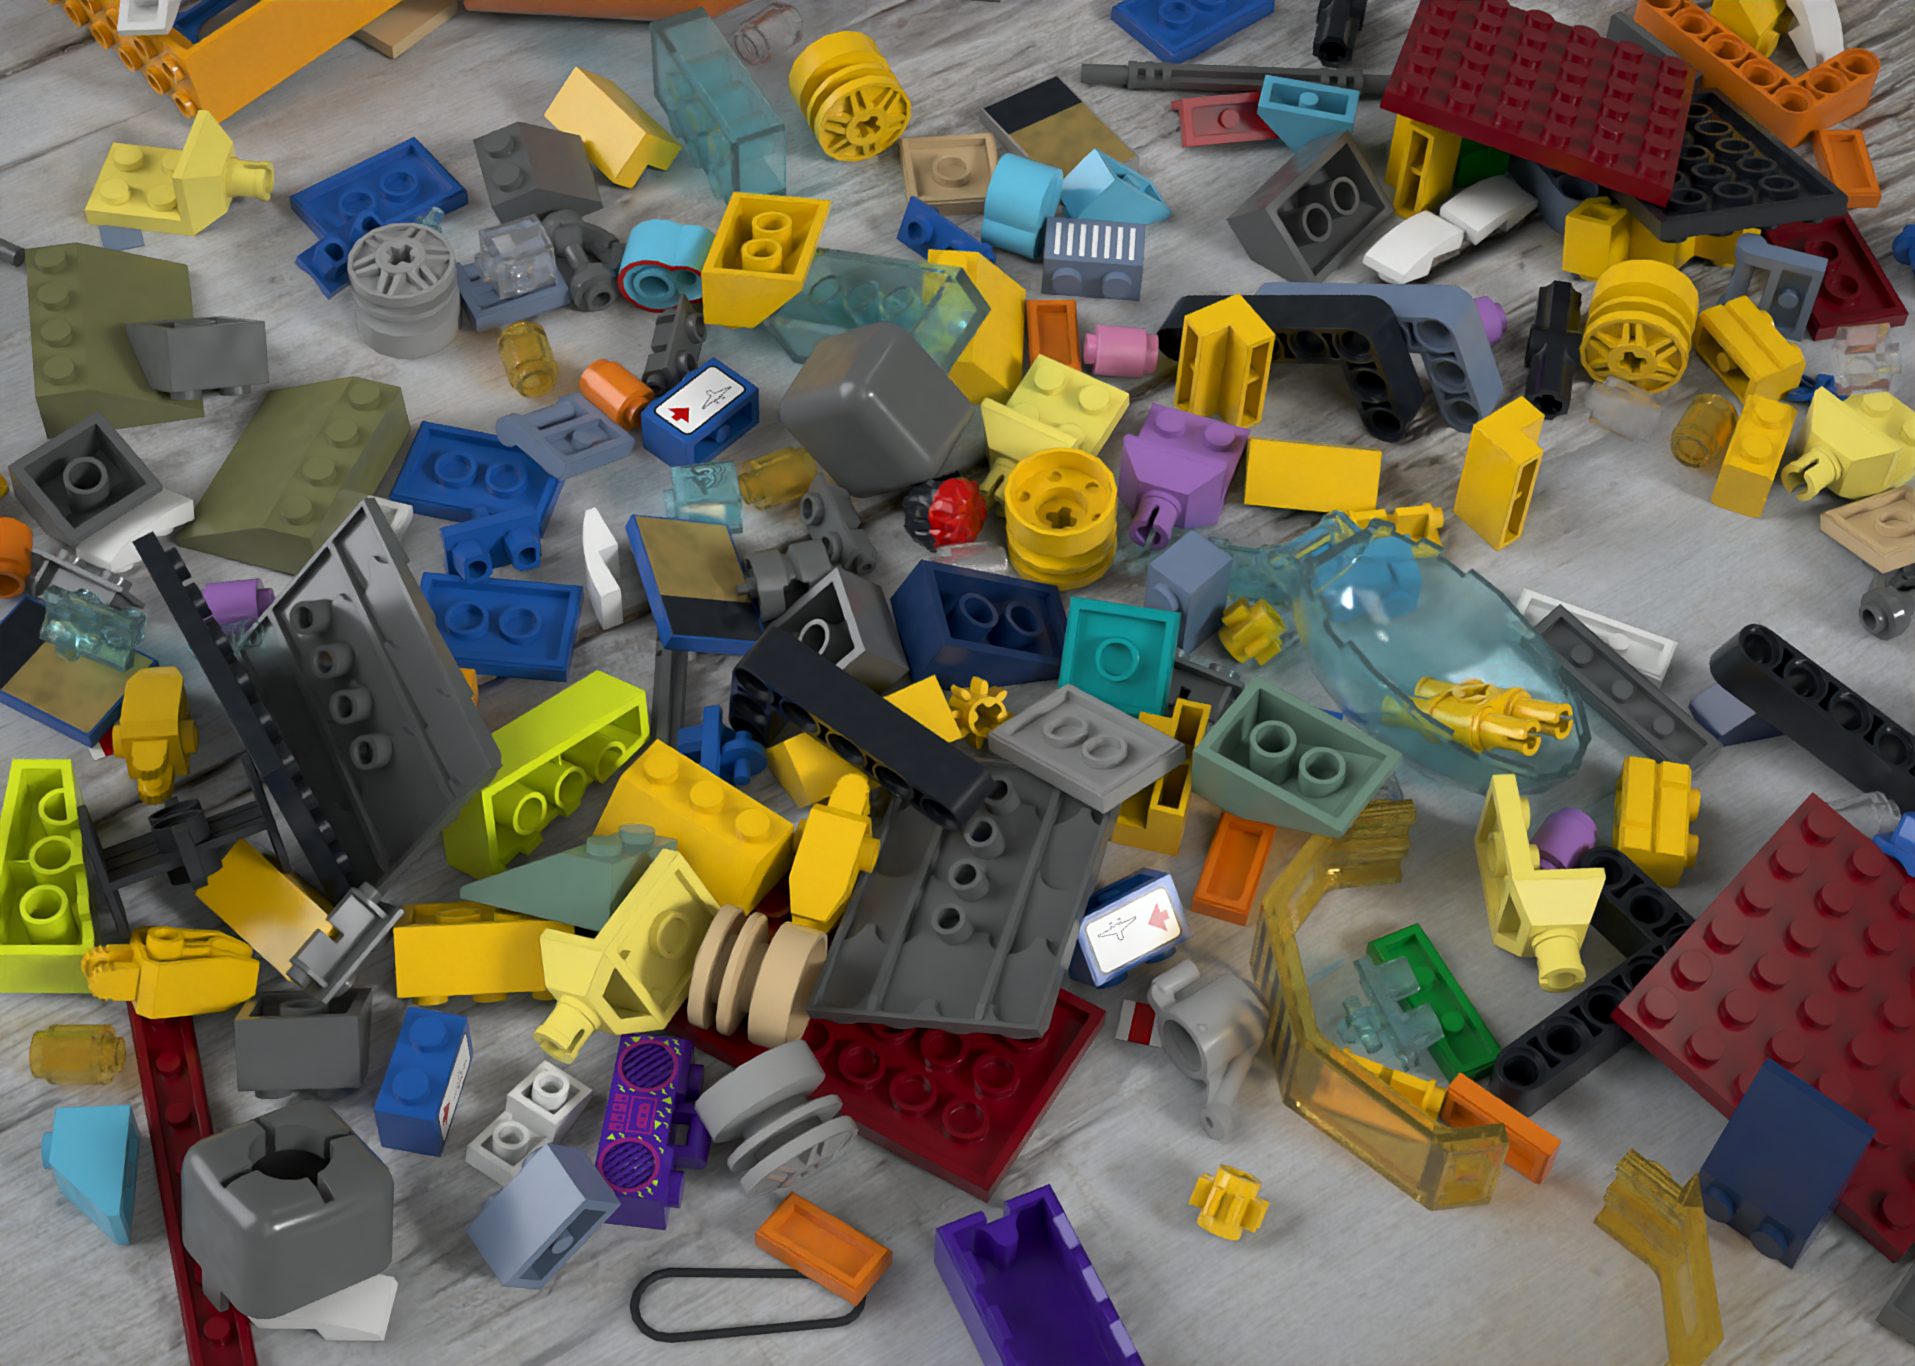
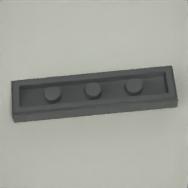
(1625, 695)

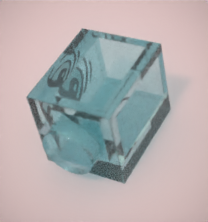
(705, 494)

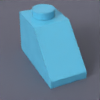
(1306, 110)
(1111, 192)
(96, 1164)

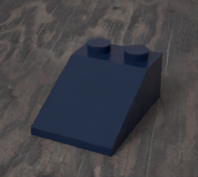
(978, 625)
(1782, 1164)

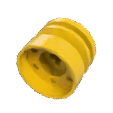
(849, 96)
(1640, 325)
(1061, 518)

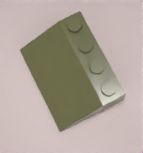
(79, 337)
(299, 472)

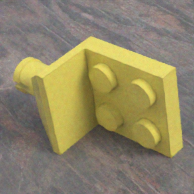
(173, 187)
(1046, 411)
(1853, 446)
(1527, 907)
(635, 966)

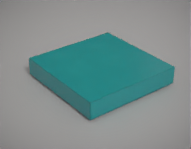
(1120, 654)

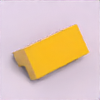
(613, 127)
(1420, 166)
(1224, 362)
(1500, 472)
(1311, 475)
(1158, 813)
(265, 905)

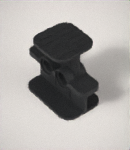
(179, 844)

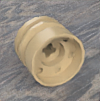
(746, 975)

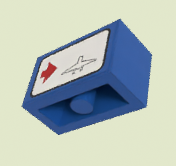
(700, 415)
(1128, 926)
(424, 1082)

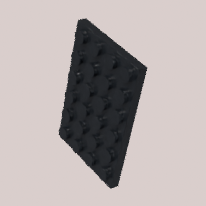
(1734, 179)
(248, 716)

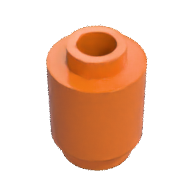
(616, 392)
(15, 556)

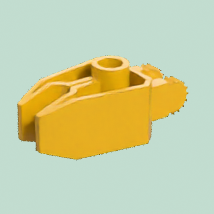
(155, 732)
(831, 854)
(173, 971)

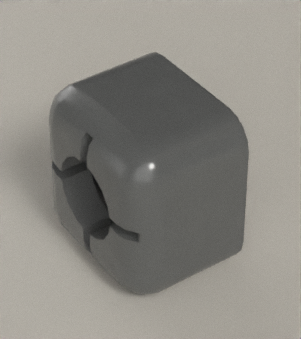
(265, 1227)

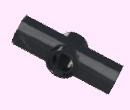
(1337, 30)
(1553, 349)

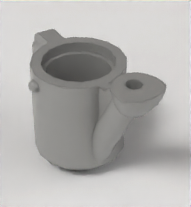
(1211, 1035)

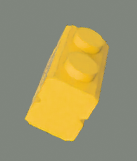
(1748, 350)
(1753, 456)
(1654, 817)

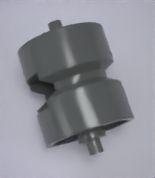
(781, 579)

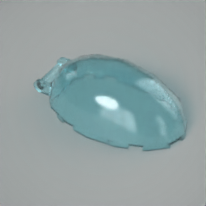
(1394, 610)

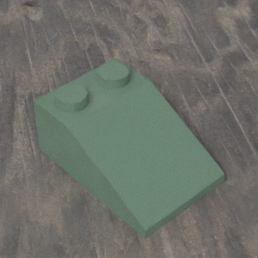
(1289, 763)
(576, 884)

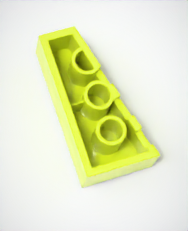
(545, 770)
(44, 881)

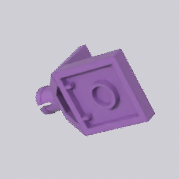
(1178, 472)

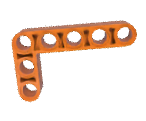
(1772, 97)

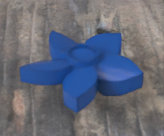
(1808, 387)

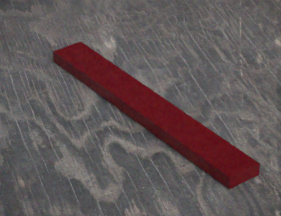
(176, 1120)

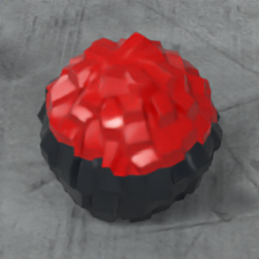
(944, 511)

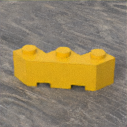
(1608, 234)

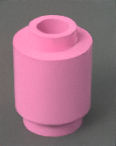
(1121, 351)

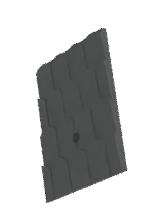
(370, 699)
(968, 921)

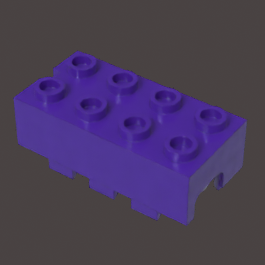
(1030, 1288)

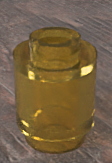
(528, 359)
(1703, 430)
(777, 477)
(77, 1054)

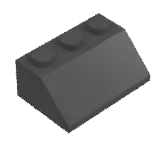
(1312, 211)

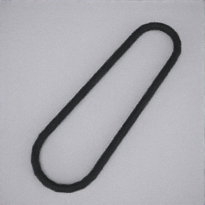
(735, 1331)

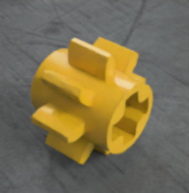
(1252, 631)
(988, 706)
(1229, 1202)

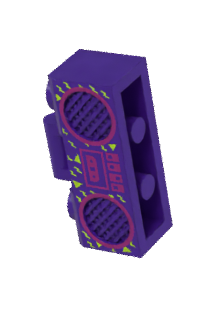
(636, 1146)

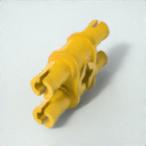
(1492, 715)

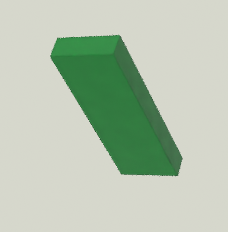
(1467, 1041)

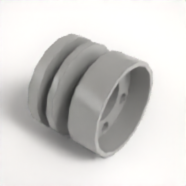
(405, 290)
(781, 1128)

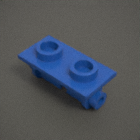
(927, 229)

